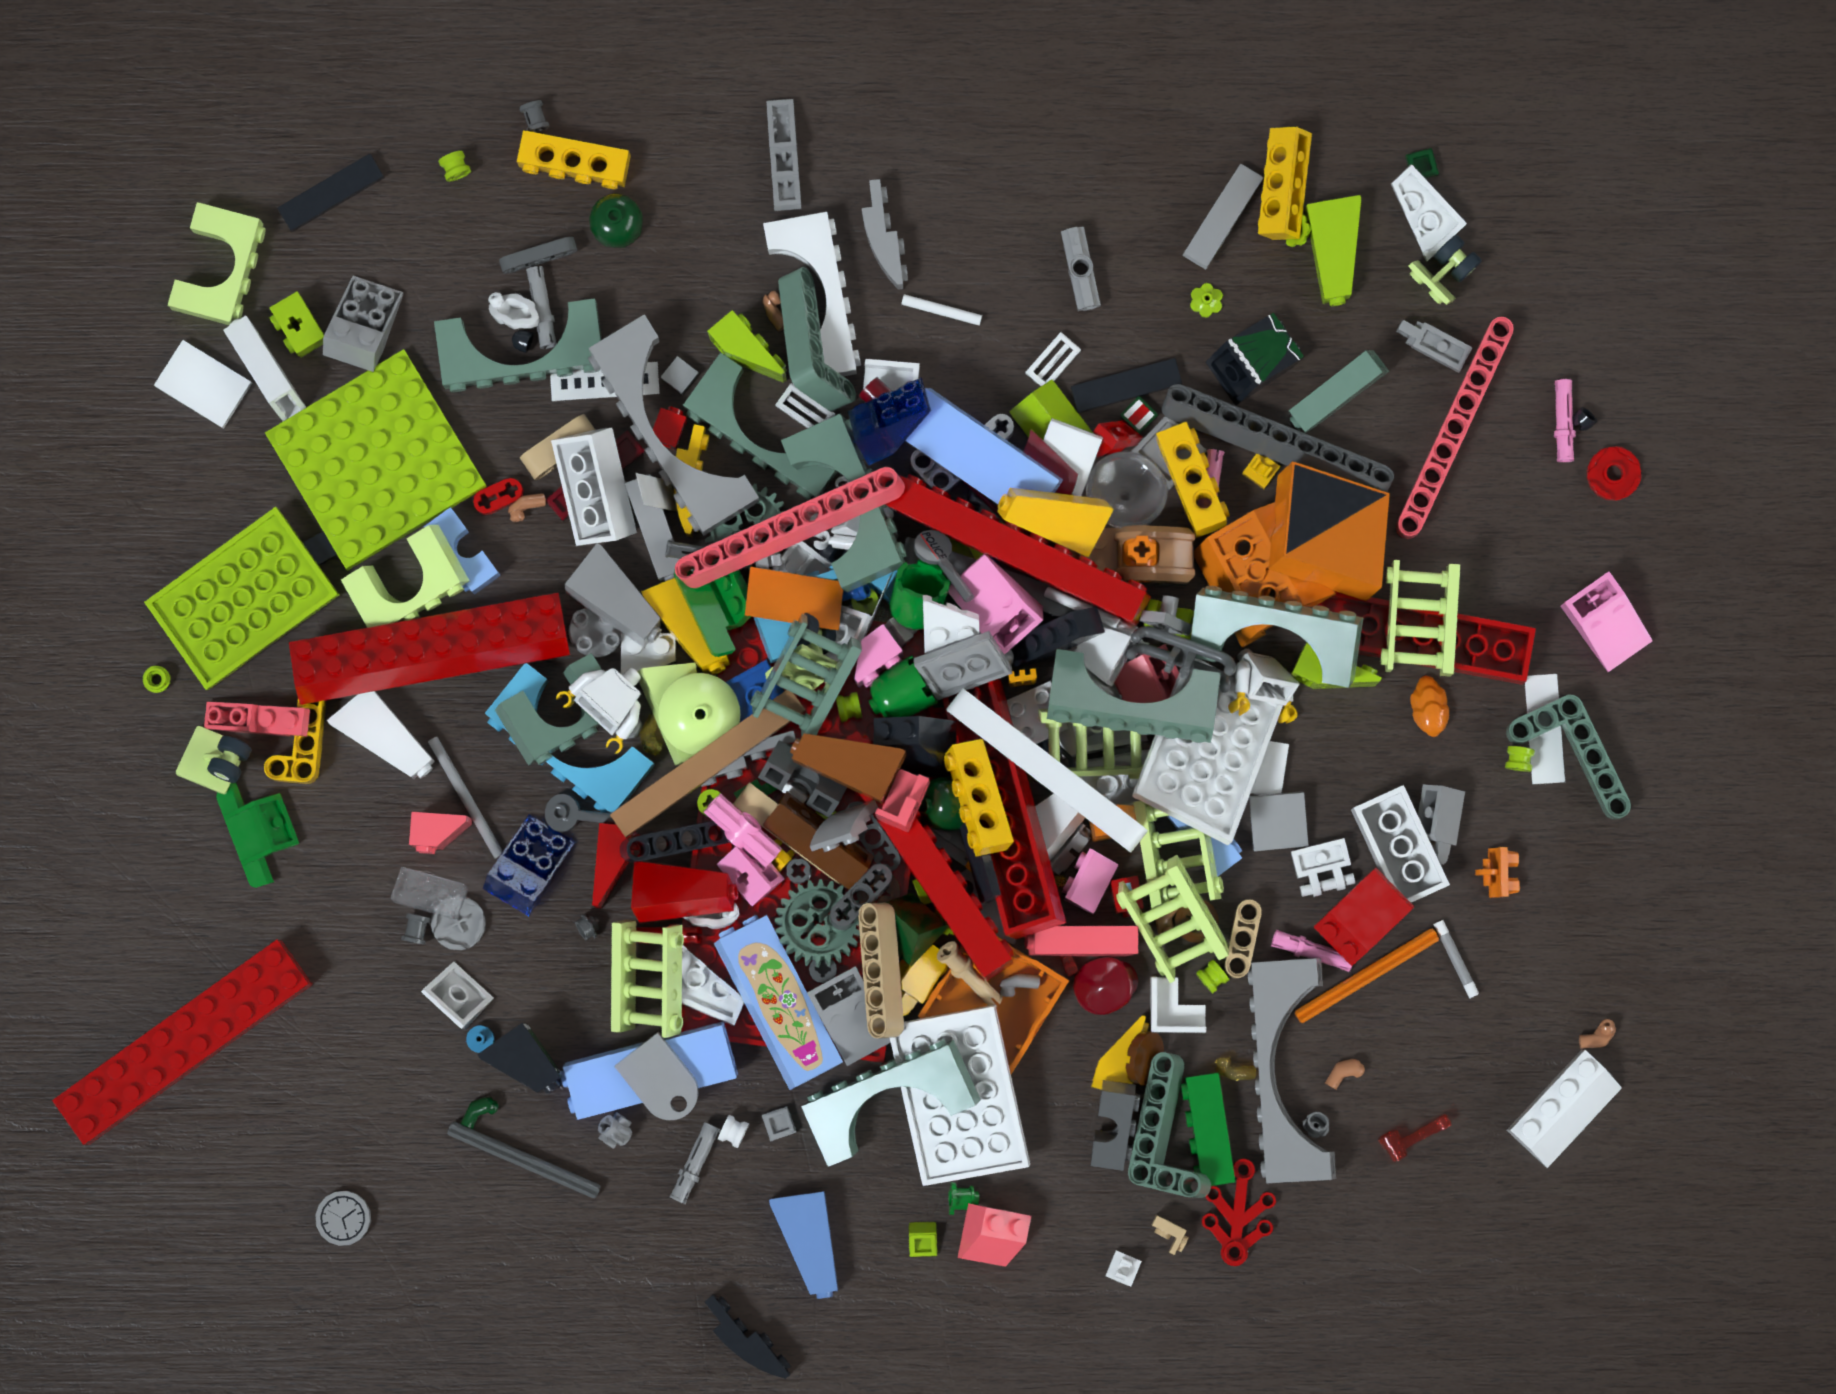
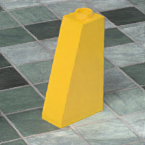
(1062, 518)
(676, 616)

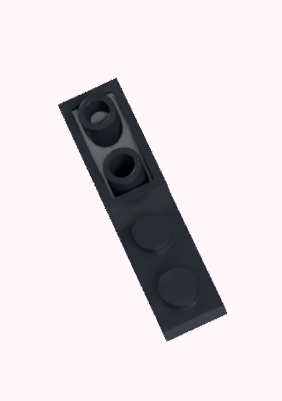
(752, 1349)

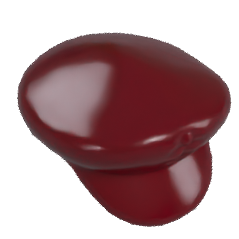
(1105, 985)

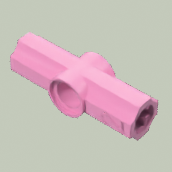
(742, 830)

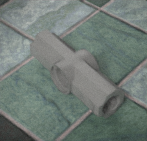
(1077, 252)

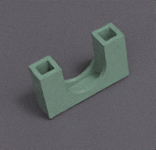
(534, 736)

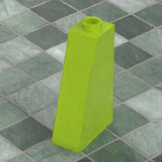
(1334, 245)

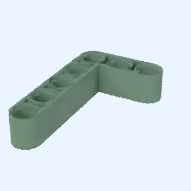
(805, 344)
(1580, 748)
(1161, 1132)

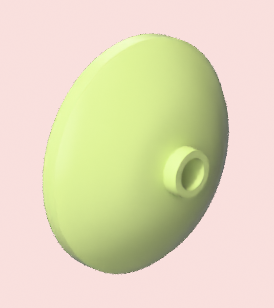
(681, 701)

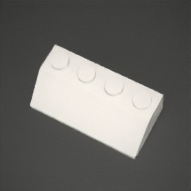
(594, 486)
(1400, 844)
(1564, 1108)

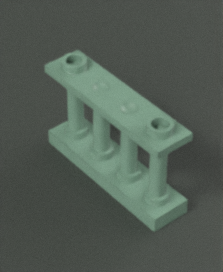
(833, 677)

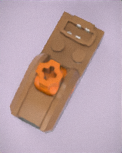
(1146, 554)

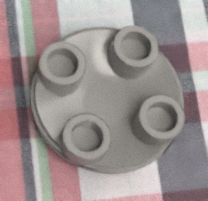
(593, 634)

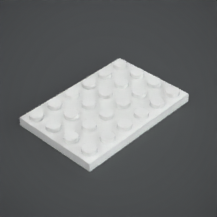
(1209, 781)
(979, 1138)

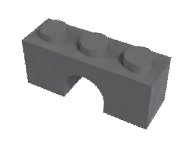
(780, 769)
(1111, 1146)

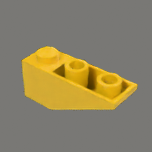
(1113, 1063)

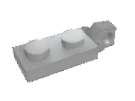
(1435, 344)

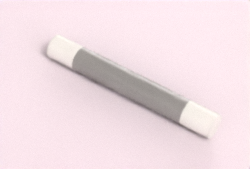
(1456, 958)

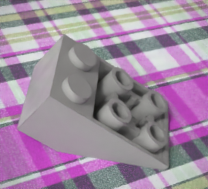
(362, 323)
(843, 1012)

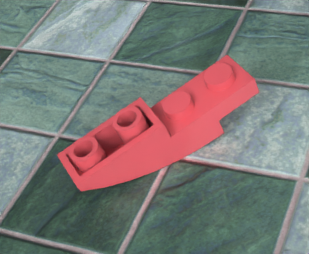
(257, 719)

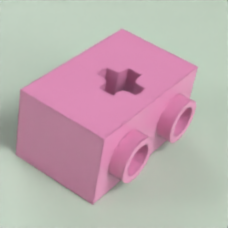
(750, 875)

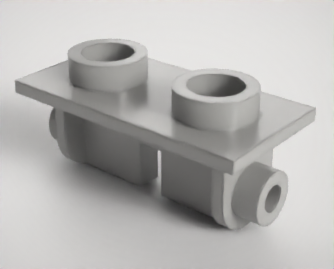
(1077, 841)
(952, 844)

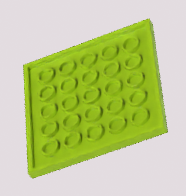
(375, 459)

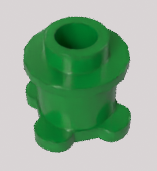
(960, 1197)

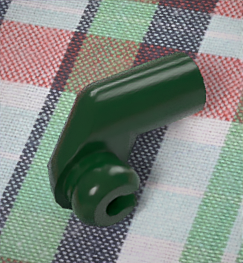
(479, 1107)

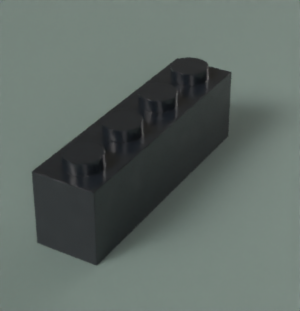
(1058, 634)

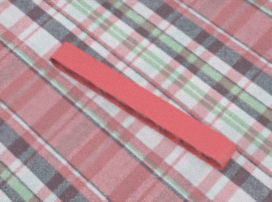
(1462, 417)
(802, 529)

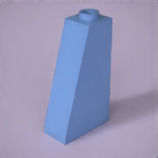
(808, 1235)

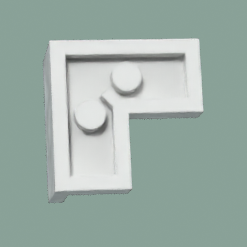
(892, 373)
(1167, 1015)

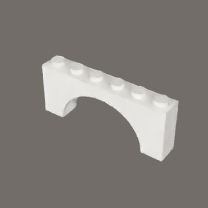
(811, 242)

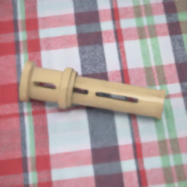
(962, 967)

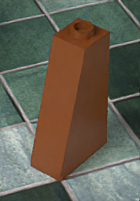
(854, 764)

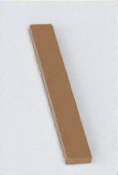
(702, 766)

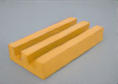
(1022, 679)

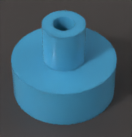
(480, 1031)

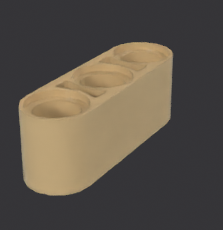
(541, 458)
(1243, 925)

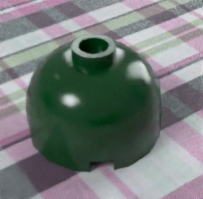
(616, 221)
(940, 806)

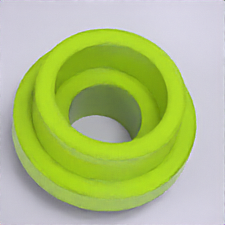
(148, 679)

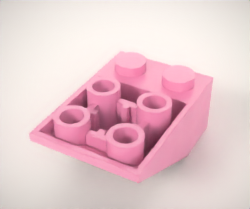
(1000, 601)
(1607, 621)

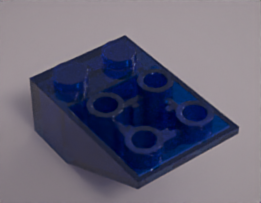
(889, 420)
(528, 865)

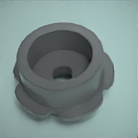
(587, 927)
(1318, 1119)

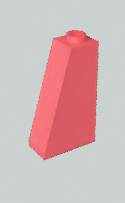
(1084, 941)

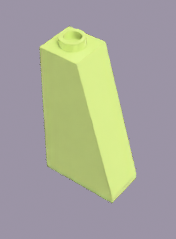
(654, 683)

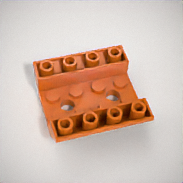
(1250, 573)

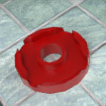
(1607, 488)

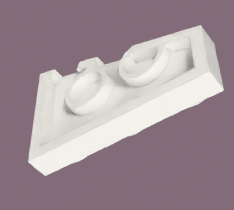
(1426, 211)
(708, 992)

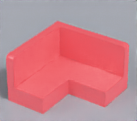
(903, 800)

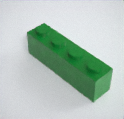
(1209, 1128)

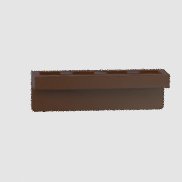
(796, 826)

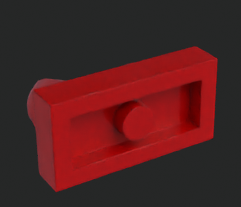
(1116, 437)

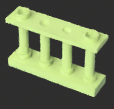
(1444, 633)
(1081, 769)
(1156, 867)
(1187, 898)
(624, 978)

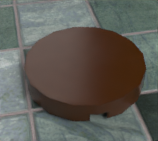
(1141, 1053)

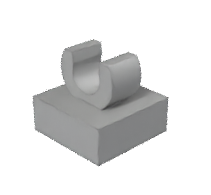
(772, 560)

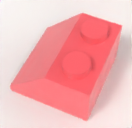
(435, 830)
(993, 1235)

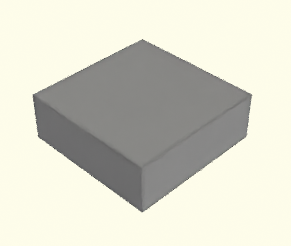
(679, 375)
(779, 1123)

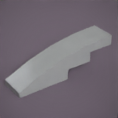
(783, 154)
(1223, 216)

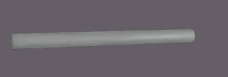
(465, 797)

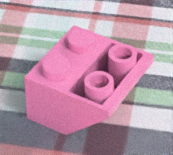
(877, 654)
(1090, 882)

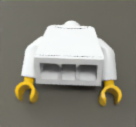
(1263, 680)
(608, 700)

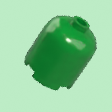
(909, 587)
(900, 691)

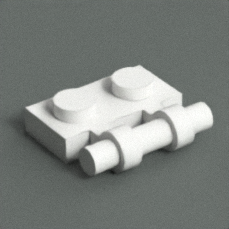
(1320, 859)

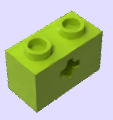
(291, 310)

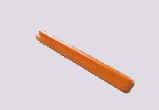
(1366, 975)

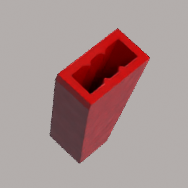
(679, 892)

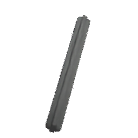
(524, 1159)

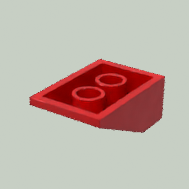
(609, 862)
(1363, 916)

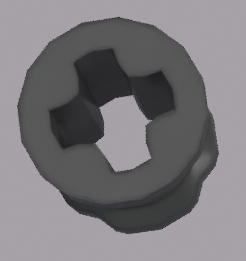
(534, 116)
(807, 870)
(415, 929)

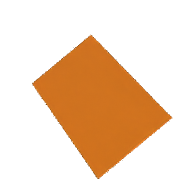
(788, 595)

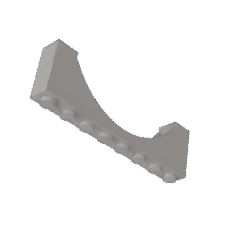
(706, 496)
(1287, 1150)

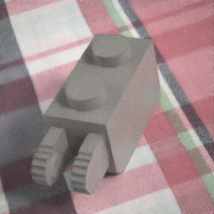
(1441, 816)

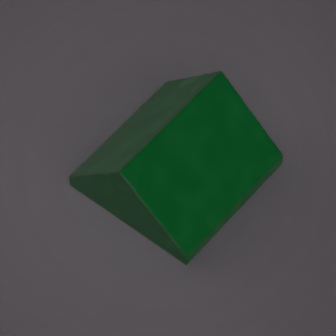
(915, 927)

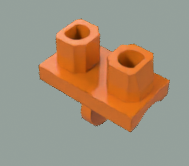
(1496, 872)

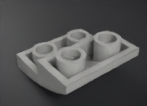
(843, 827)

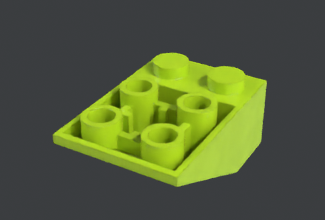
(734, 339)
(1309, 672)

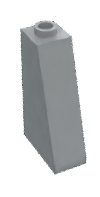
(654, 530)
(612, 596)

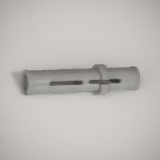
(540, 298)
(693, 1166)

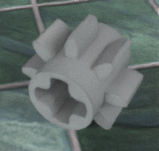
(615, 1130)

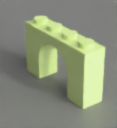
(223, 301)
(441, 577)

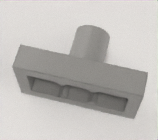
(1166, 618)

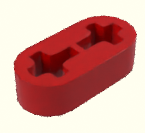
(495, 490)

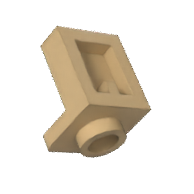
(1166, 1229)

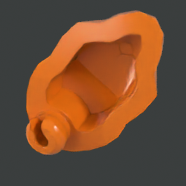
(1430, 706)

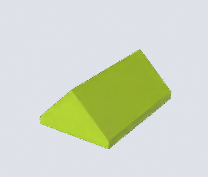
(1043, 405)

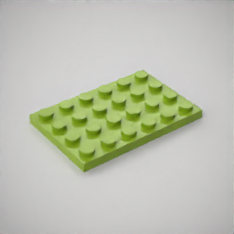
(241, 598)

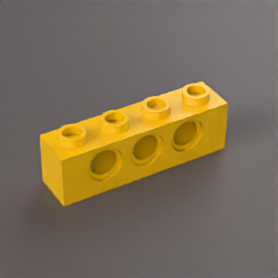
(534, 144)
(1284, 183)
(1201, 519)
(975, 757)

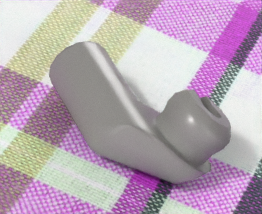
(1018, 981)

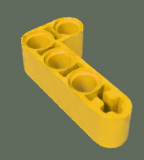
(299, 756)

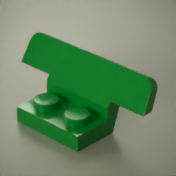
(717, 609)
(257, 831)

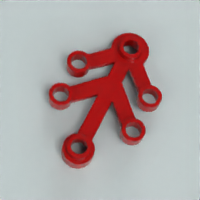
(1238, 1218)

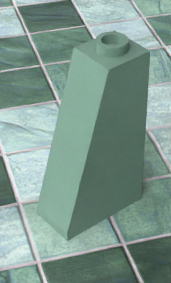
(1338, 391)

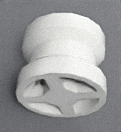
(733, 1131)

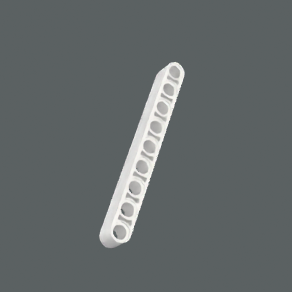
(1047, 770)

